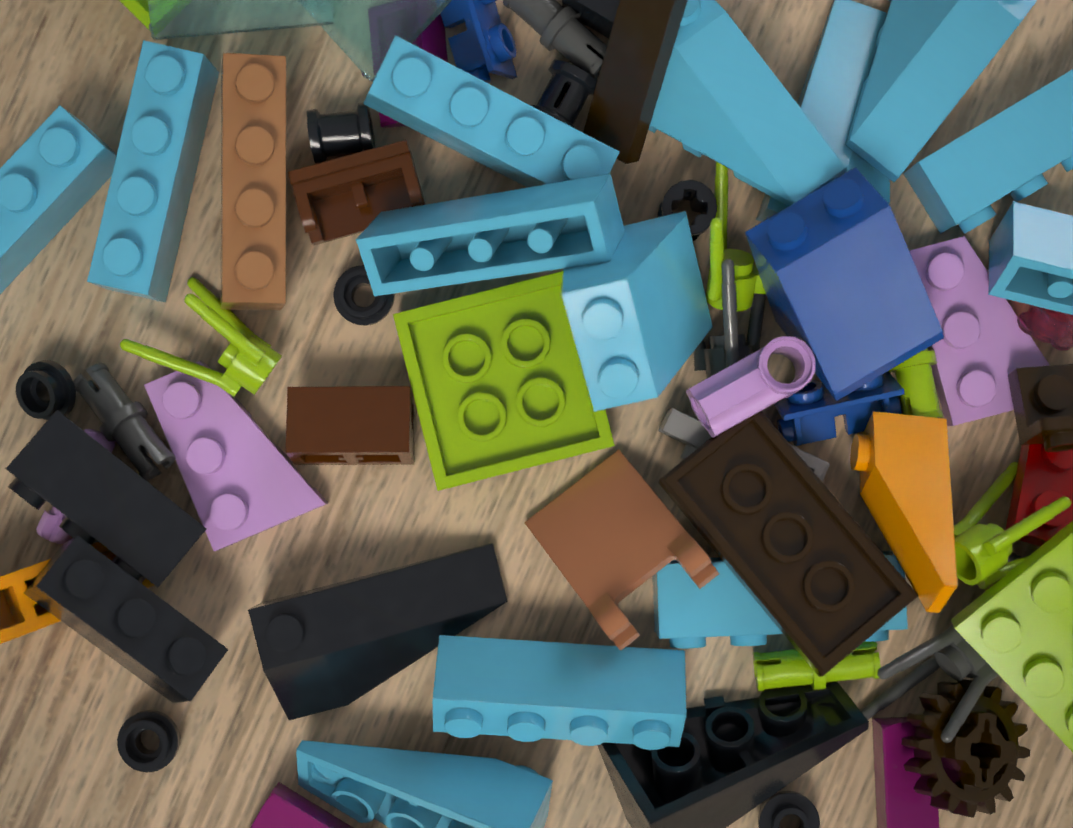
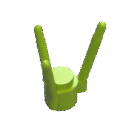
(745, 272)
(246, 358)
(985, 549)

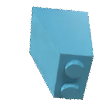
(638, 312)

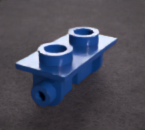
(486, 43)
(811, 411)

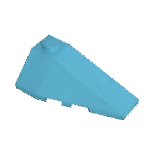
(921, 71)
(835, 84)
(737, 112)
(423, 787)

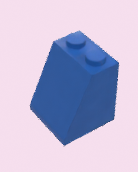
(844, 283)

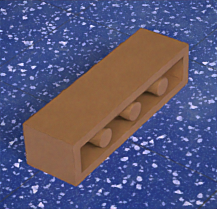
(253, 182)

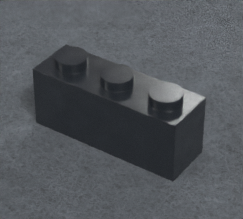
(103, 500)
(126, 620)

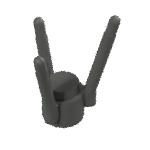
(731, 346)
(956, 660)

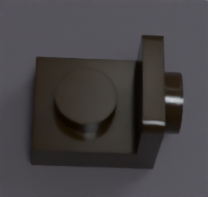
(1044, 405)

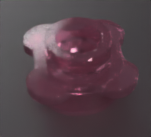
(1048, 326)

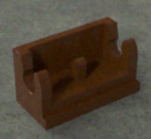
(352, 190)
(350, 425)

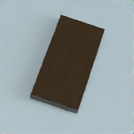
(788, 541)

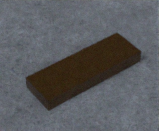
(633, 74)

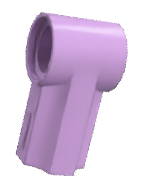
(748, 387)

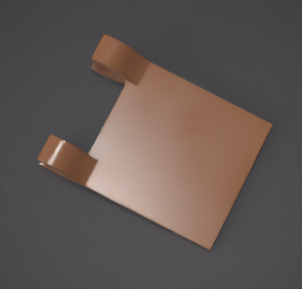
(613, 537)

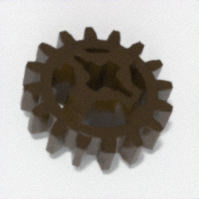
(980, 758)

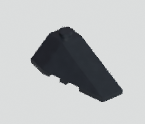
(357, 633)
(731, 756)

